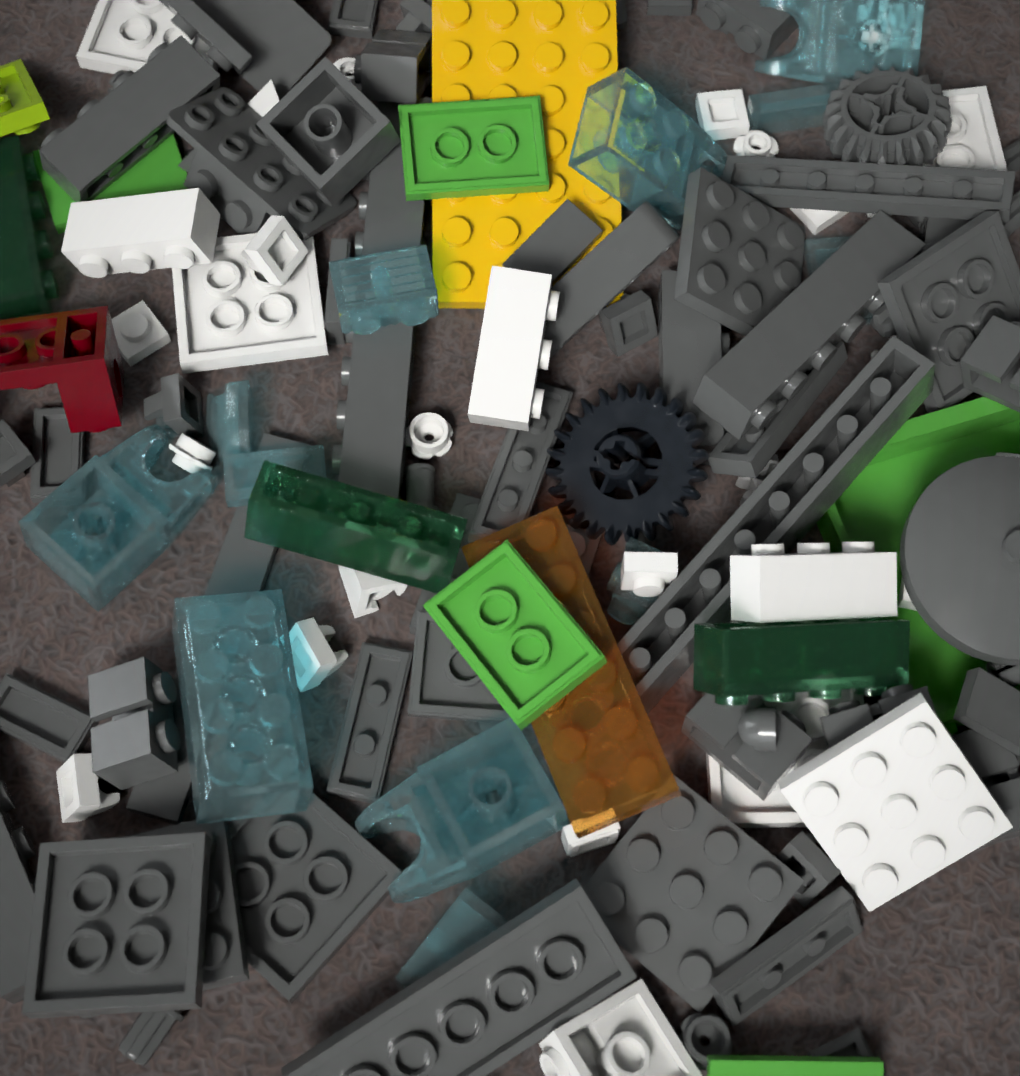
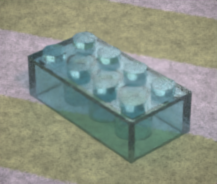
(240, 706)

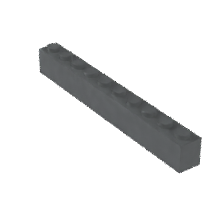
(383, 361)
(778, 511)

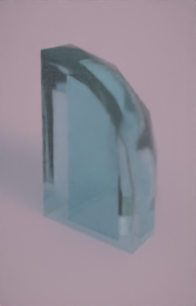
(231, 420)

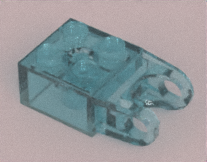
(831, 38)
(640, 145)
(127, 509)
(451, 813)

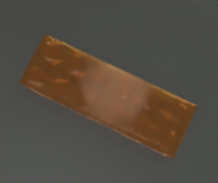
(599, 732)

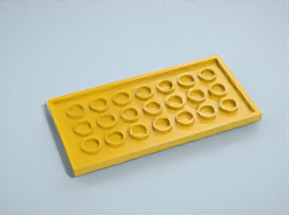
(508, 53)

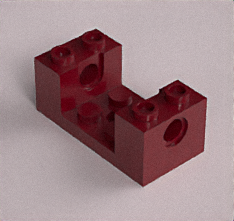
(76, 353)

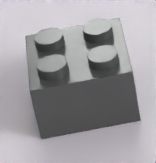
(329, 131)

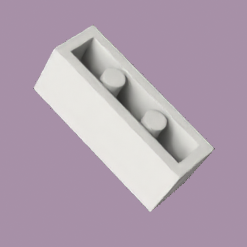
(141, 233)
(512, 348)
(813, 583)

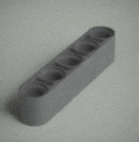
(608, 271)

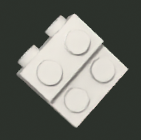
(618, 1039)

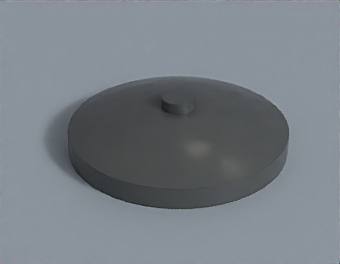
(966, 558)

